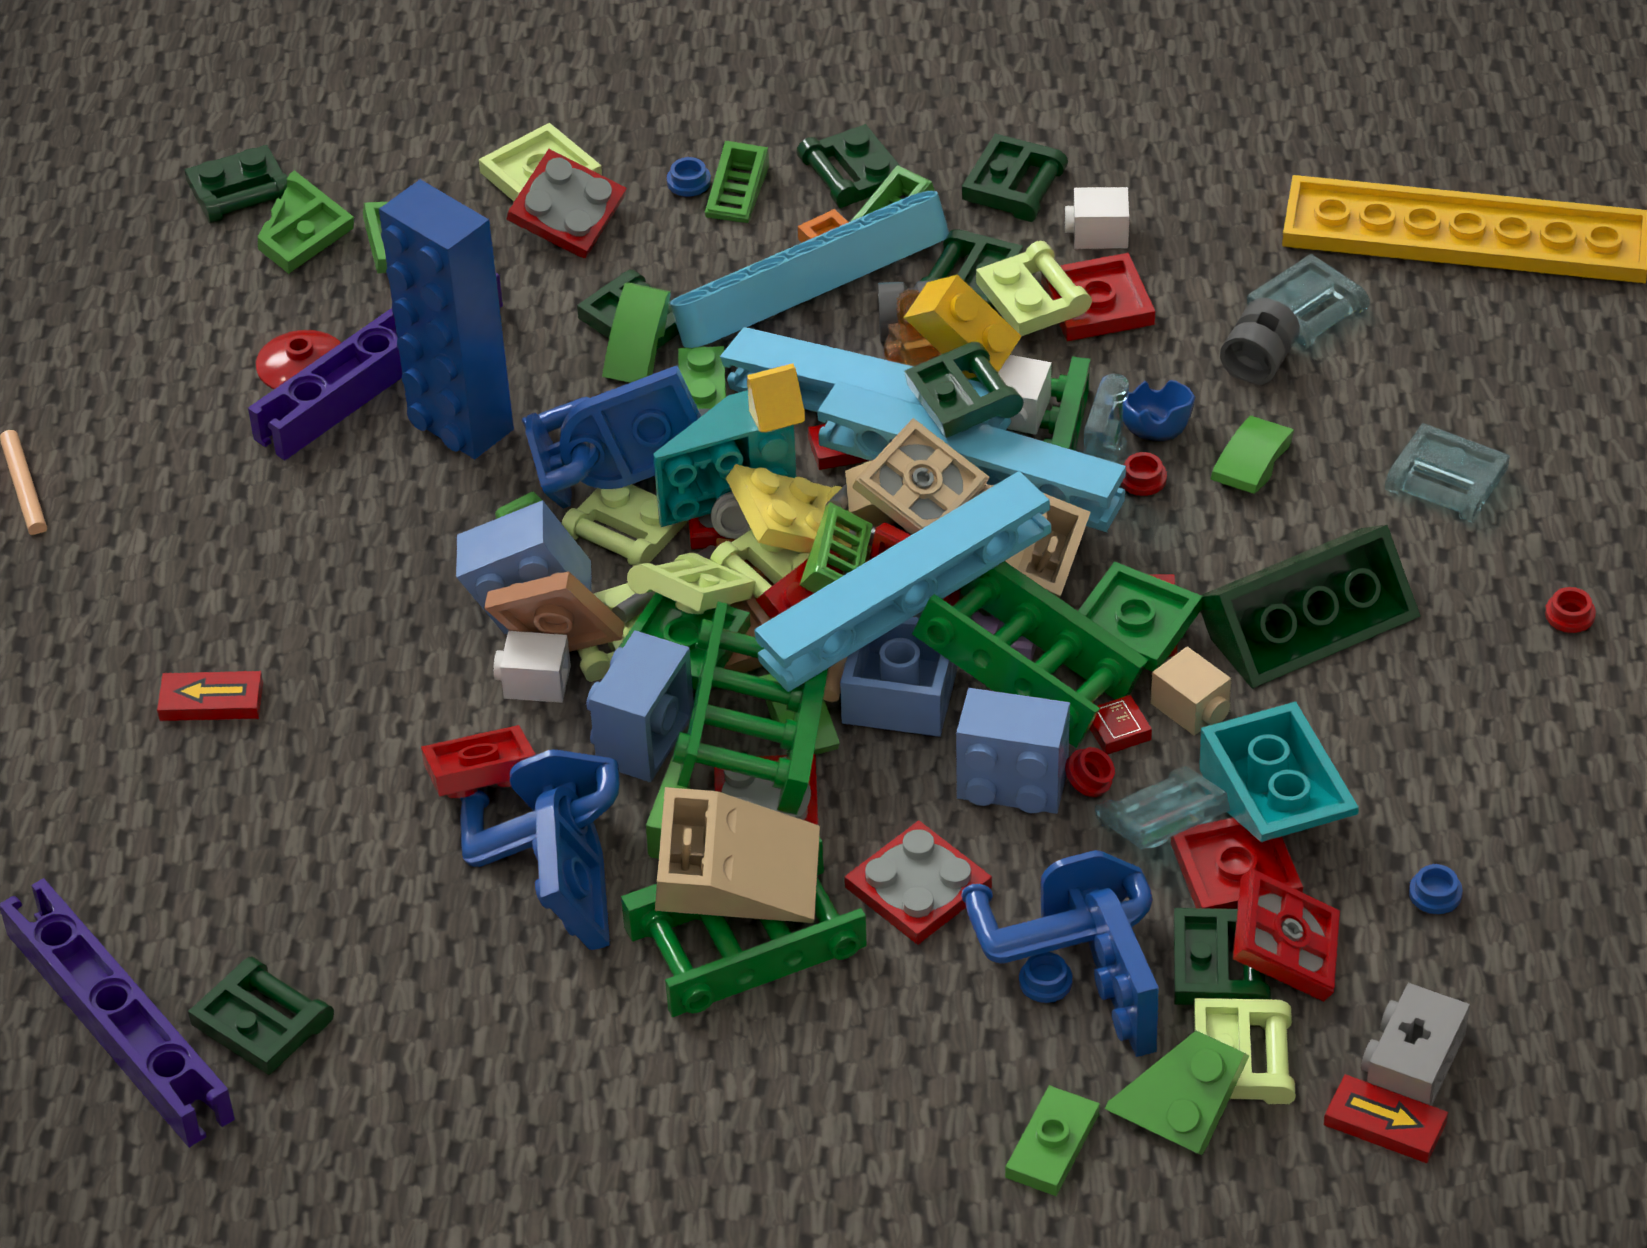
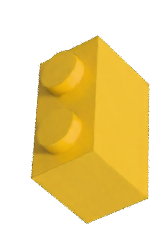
(953, 314)

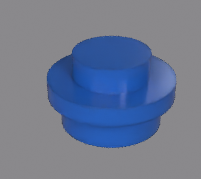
(688, 177)
(1435, 889)
(1045, 978)

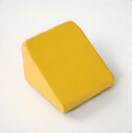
(775, 398)

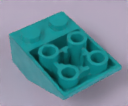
(697, 461)

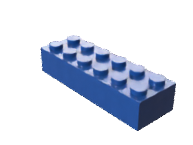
(447, 318)

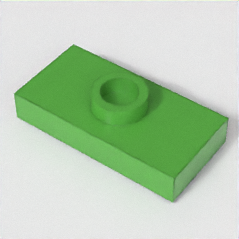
(1052, 1140)

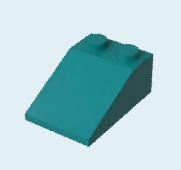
(1274, 772)

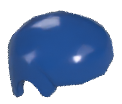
(1159, 413)

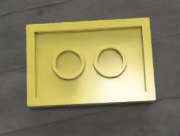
(783, 508)

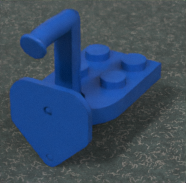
(609, 436)
(565, 797)
(1078, 906)

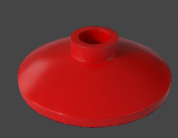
(291, 354)

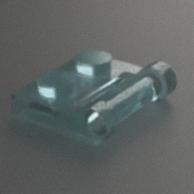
(1308, 286)
(1105, 423)
(1451, 461)
(1163, 808)

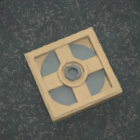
(919, 478)

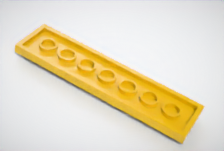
(1467, 228)

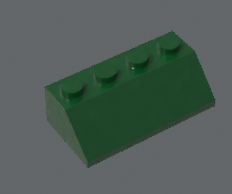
(1310, 605)

